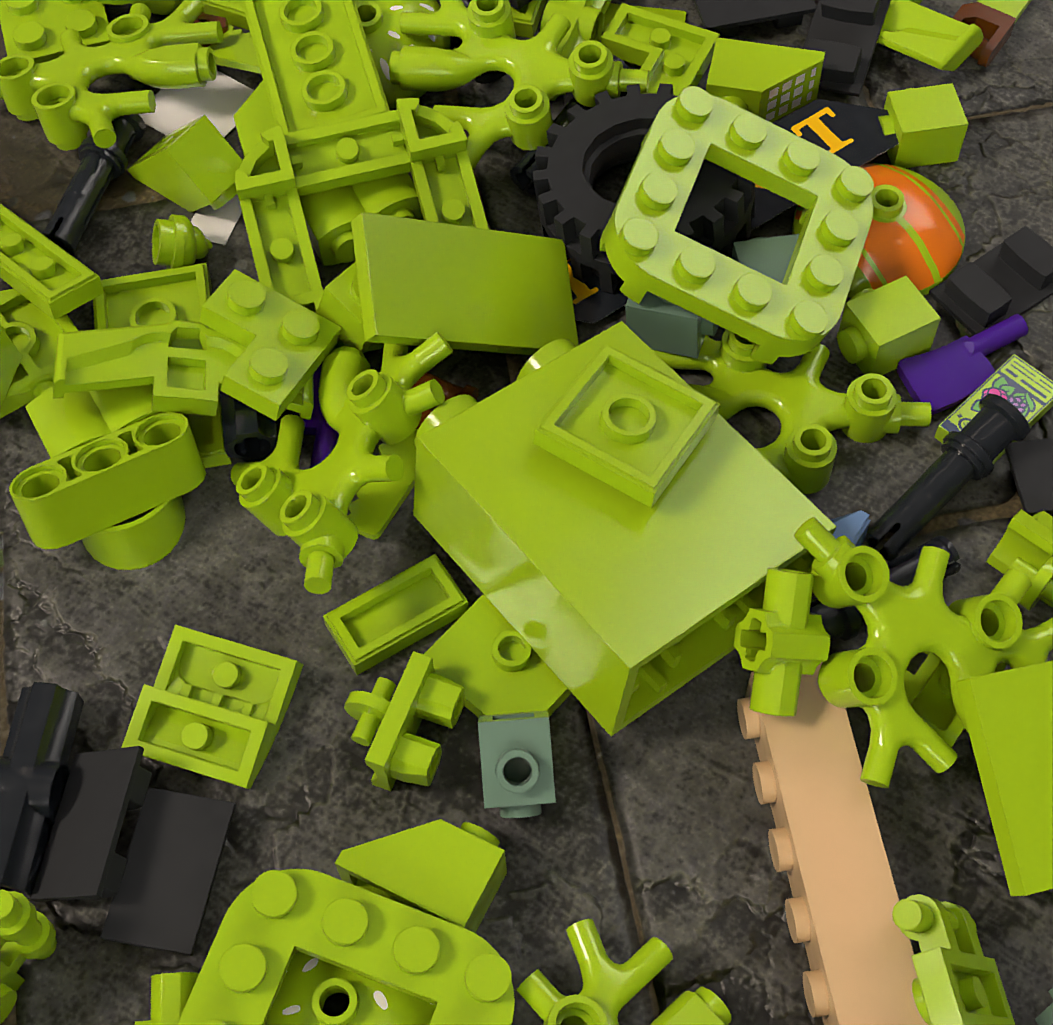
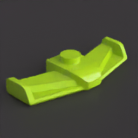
(928, 35)
(177, 357)

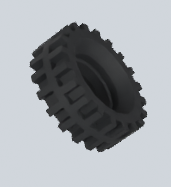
(611, 136)

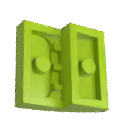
(213, 706)

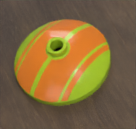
(911, 232)

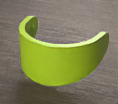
(140, 541)

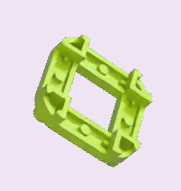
(343, 155)
(654, 258)
(355, 932)

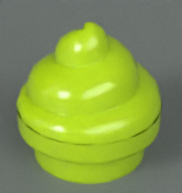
(178, 242)

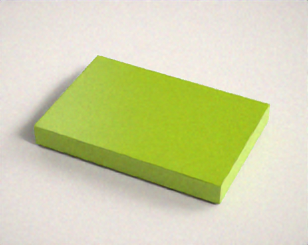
(1013, 748)

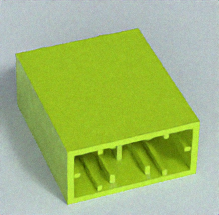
(595, 581)

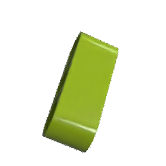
(108, 480)

